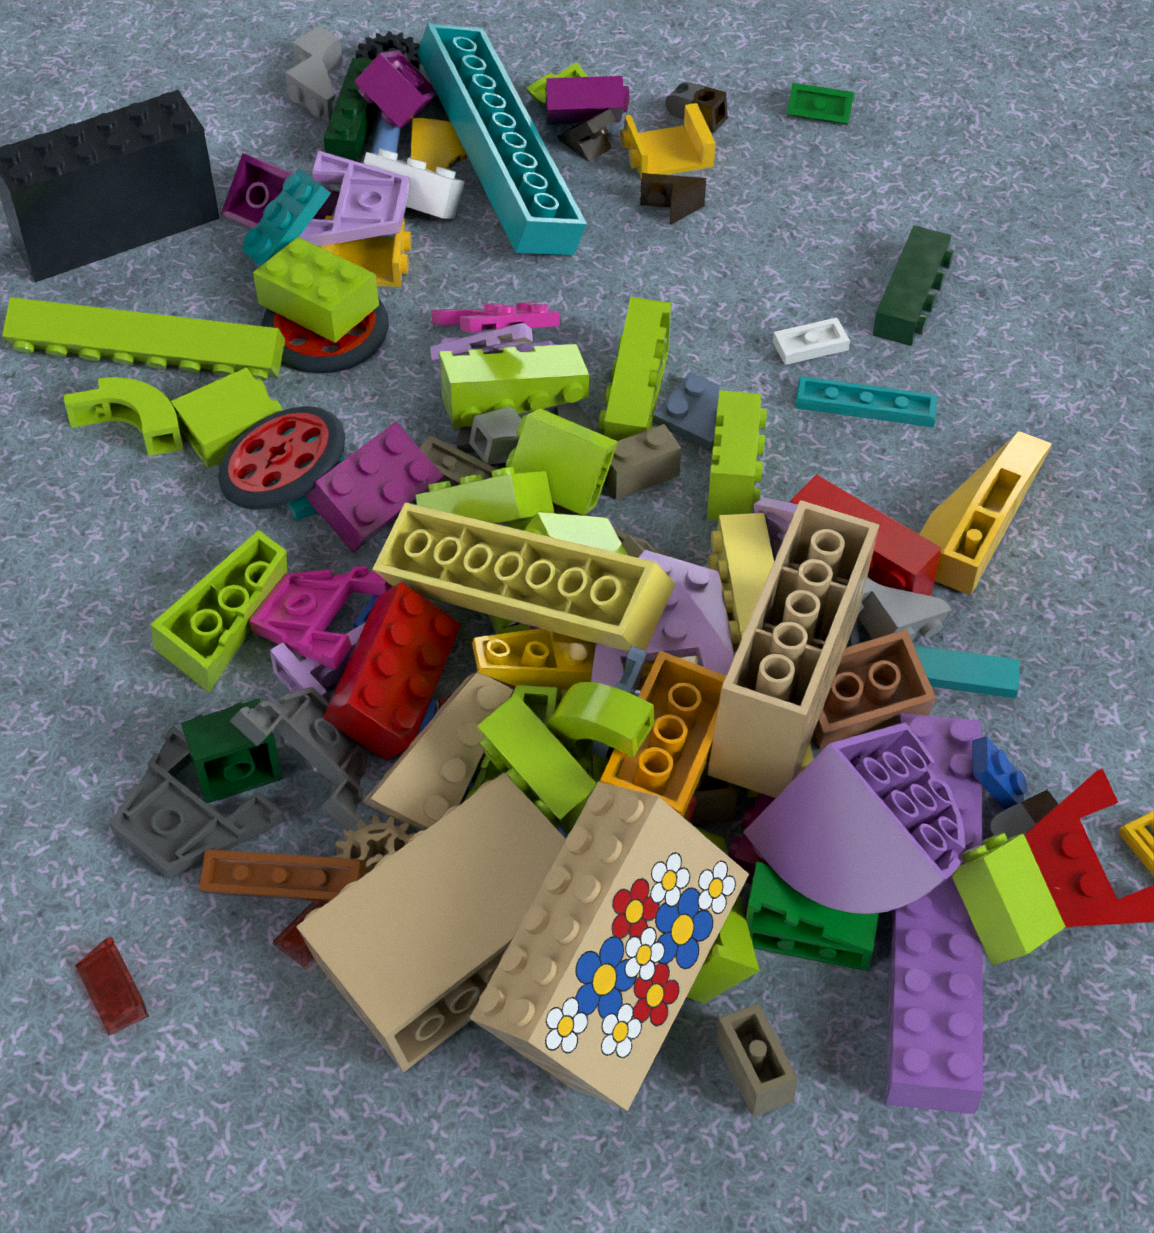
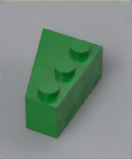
(798, 927)

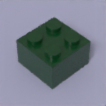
(226, 758)

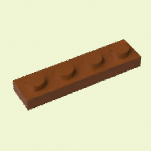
(277, 875)

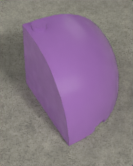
(864, 825)

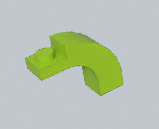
(131, 403)
(603, 715)

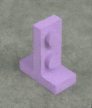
(309, 673)

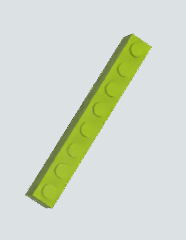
(143, 338)

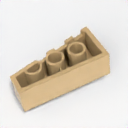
(441, 758)

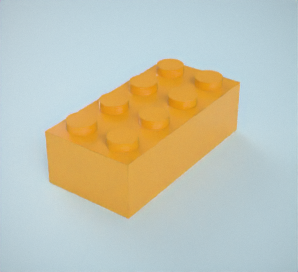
(681, 738)

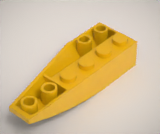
(980, 511)
(539, 658)

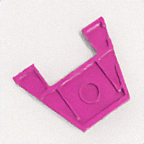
(497, 316)
(304, 607)

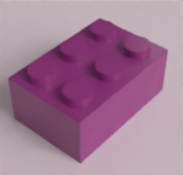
(372, 486)

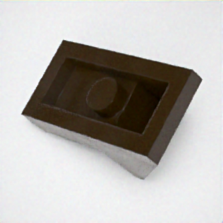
(589, 136)
(679, 193)

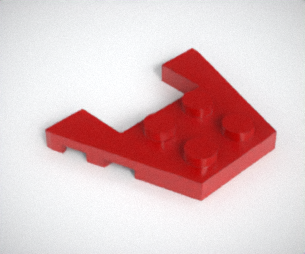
(1073, 867)

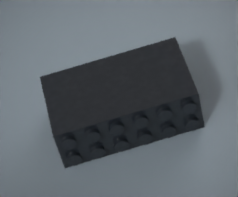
(107, 185)

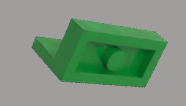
(820, 103)

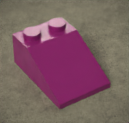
(396, 88)

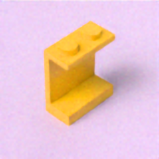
(670, 148)
(378, 255)

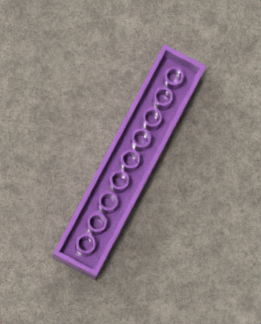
(938, 957)

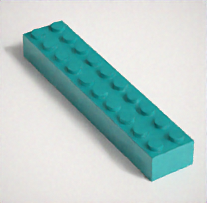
(501, 141)

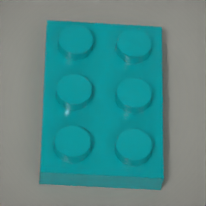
(285, 217)

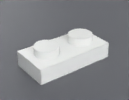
(811, 341)

